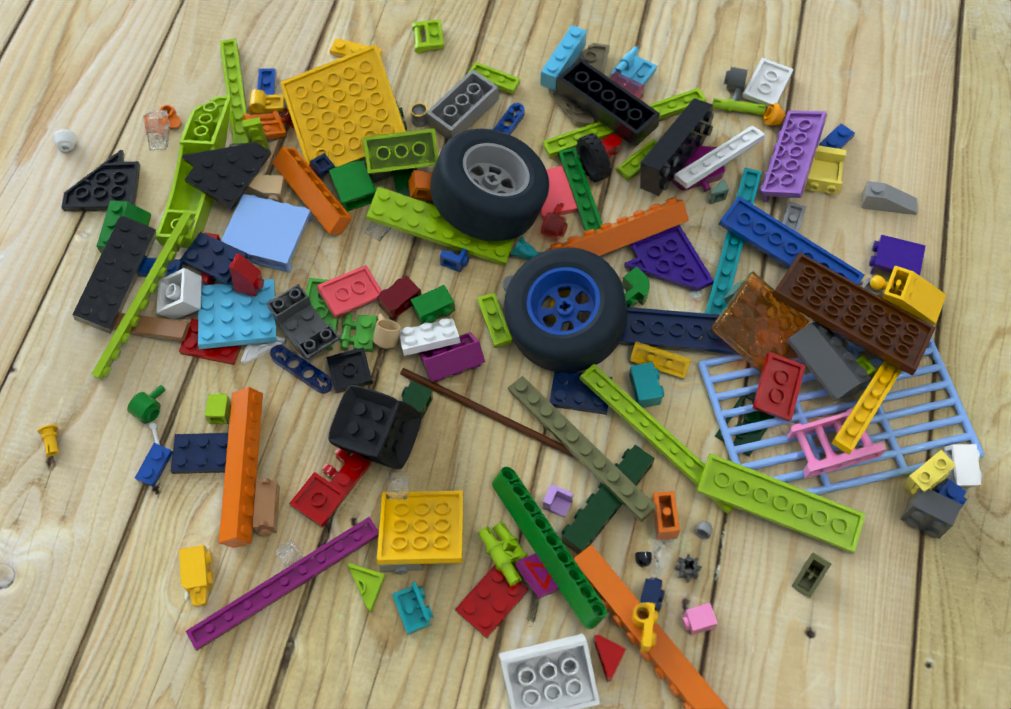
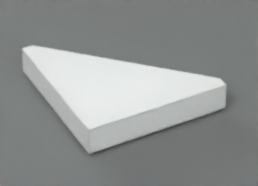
(257, 350)

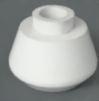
(64, 140)

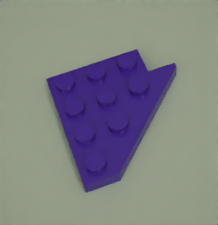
(671, 259)

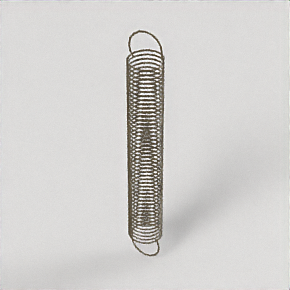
(534, 606)

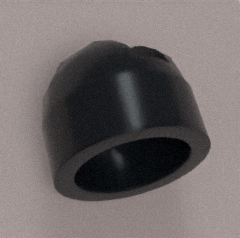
(643, 558)

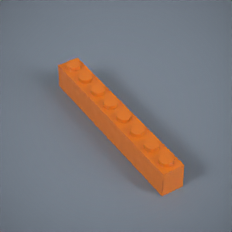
(630, 229)
(241, 468)

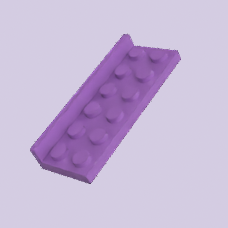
(793, 154)

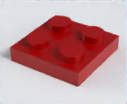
(318, 499)

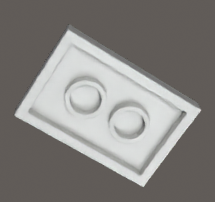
(767, 82)
(428, 336)

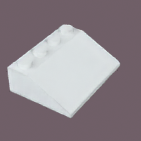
(550, 675)

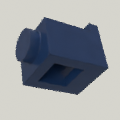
(652, 592)

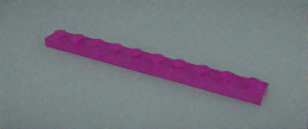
(282, 584)

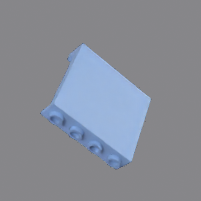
(267, 231)

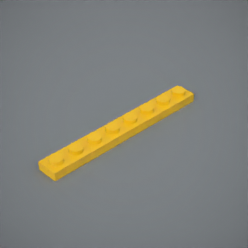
(866, 407)

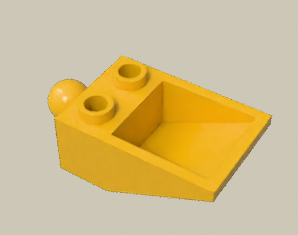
(911, 294)

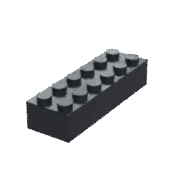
(608, 102)
(676, 146)
(115, 274)

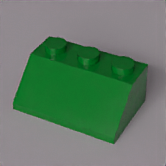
(113, 212)

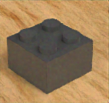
(931, 513)

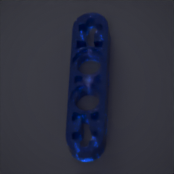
(302, 367)

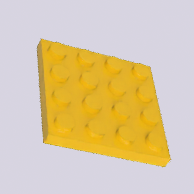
(421, 529)

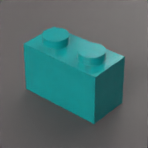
(645, 384)

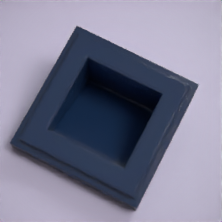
(321, 165)

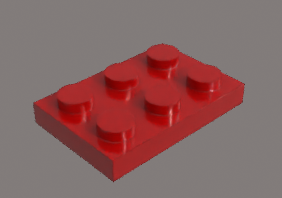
(220, 354)
(779, 386)
(490, 602)

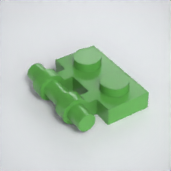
(364, 334)

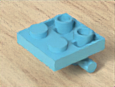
(635, 67)

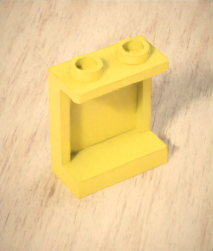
(826, 170)
(930, 473)

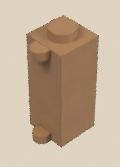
(266, 507)

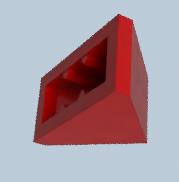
(609, 654)

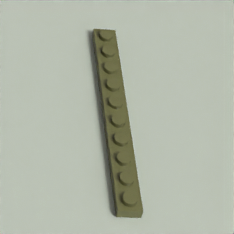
(583, 449)

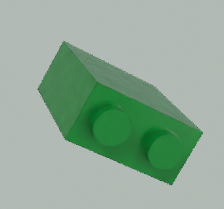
(353, 185)

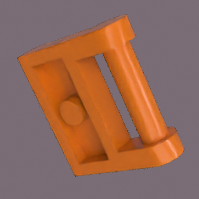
(273, 128)

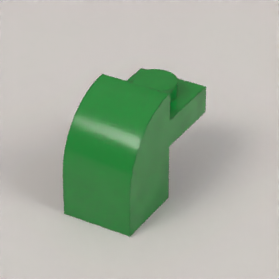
(637, 287)

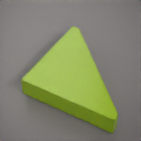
(368, 583)

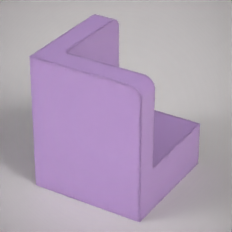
(558, 500)

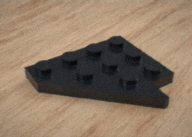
(226, 171)
(109, 181)

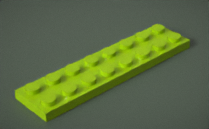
(427, 223)
(781, 503)

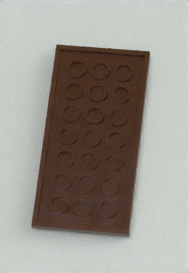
(855, 313)

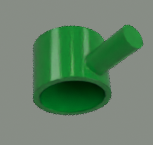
(144, 406)

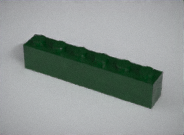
(604, 504)

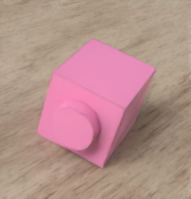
(699, 619)

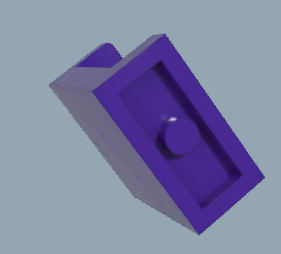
(896, 252)

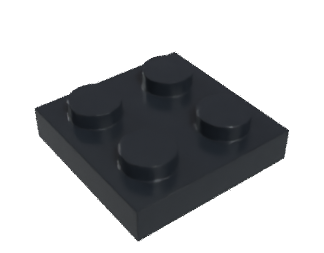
(349, 369)

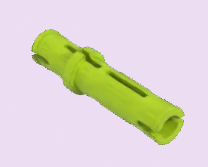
(738, 106)

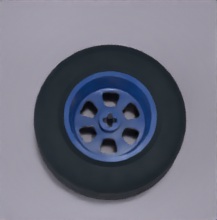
(545, 277)

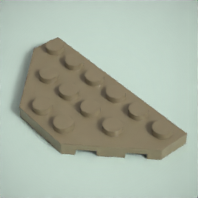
(596, 56)

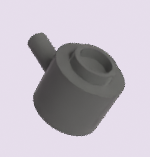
(736, 81)

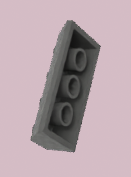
(829, 360)

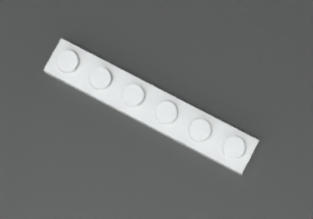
(719, 156)

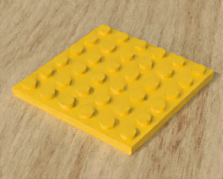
(341, 105)

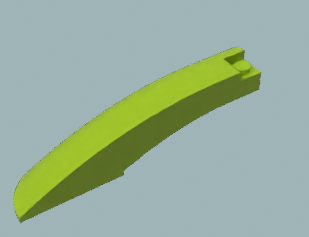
(204, 131)

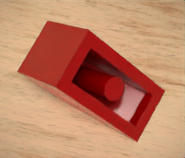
(245, 276)

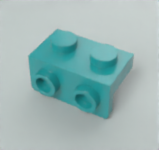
(412, 608)

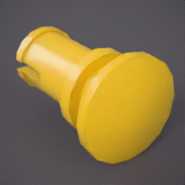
(49, 437)

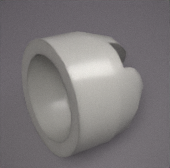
(703, 530)

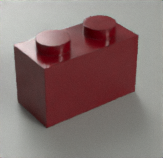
(398, 297)

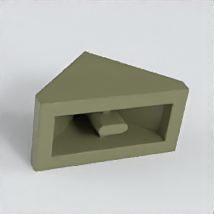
(811, 574)

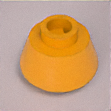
(774, 115)

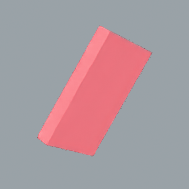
(558, 192)
(349, 291)

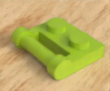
(433, 35)

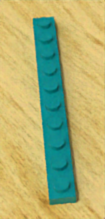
(732, 248)

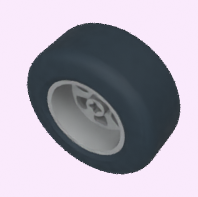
(489, 184)

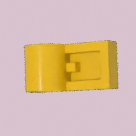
(265, 103)
(648, 636)

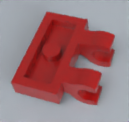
(350, 473)

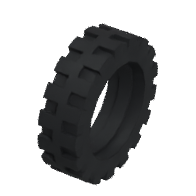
(593, 157)

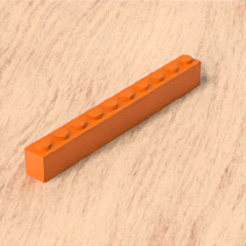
(665, 656)

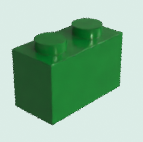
(433, 305)

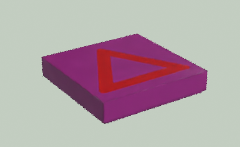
(537, 575)

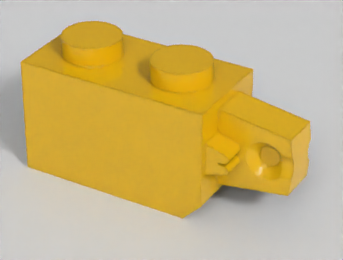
(196, 573)

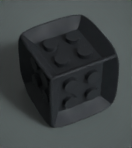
(375, 426)

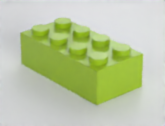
(400, 150)

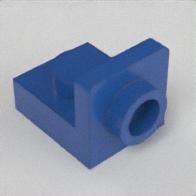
(453, 261)

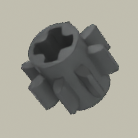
(687, 574)

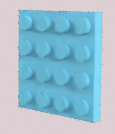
(235, 317)

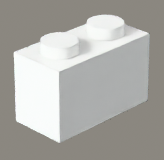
(967, 470)

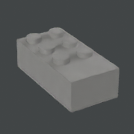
(463, 105)

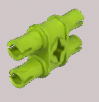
(503, 552)

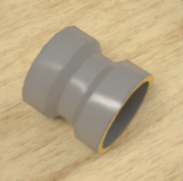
(418, 114)

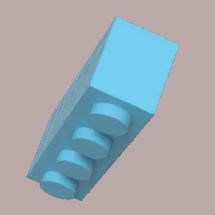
(563, 56)

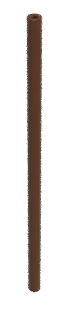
(486, 411)

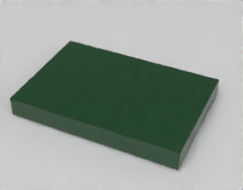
(752, 417)

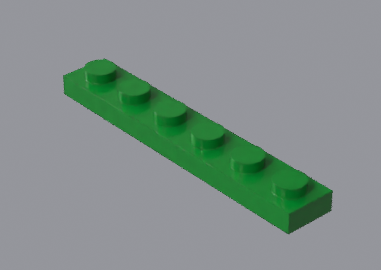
(580, 189)

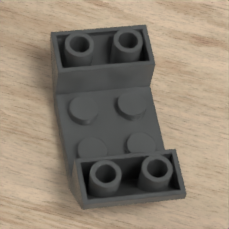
(302, 322)

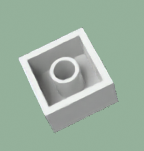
(179, 294)

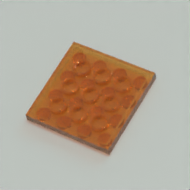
(758, 322)

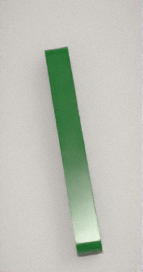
(549, 548)

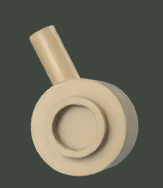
(386, 332)

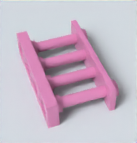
(832, 461)

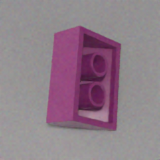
(453, 358)

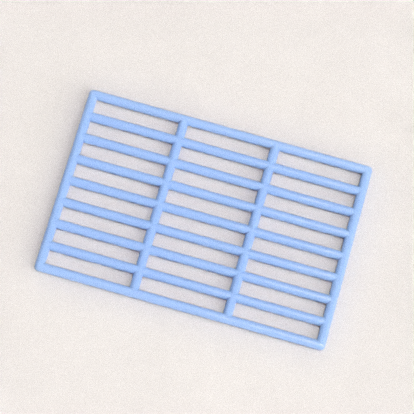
(801, 416)

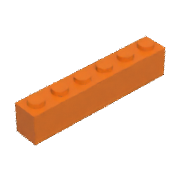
(312, 190)

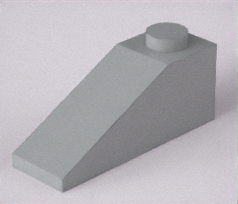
(887, 198)

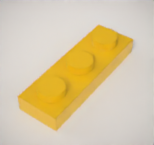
(342, 48)
(662, 360)

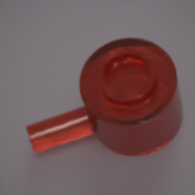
(553, 224)

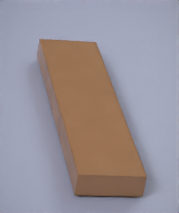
(158, 327)

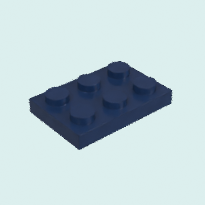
(211, 257)
(573, 394)
(199, 453)

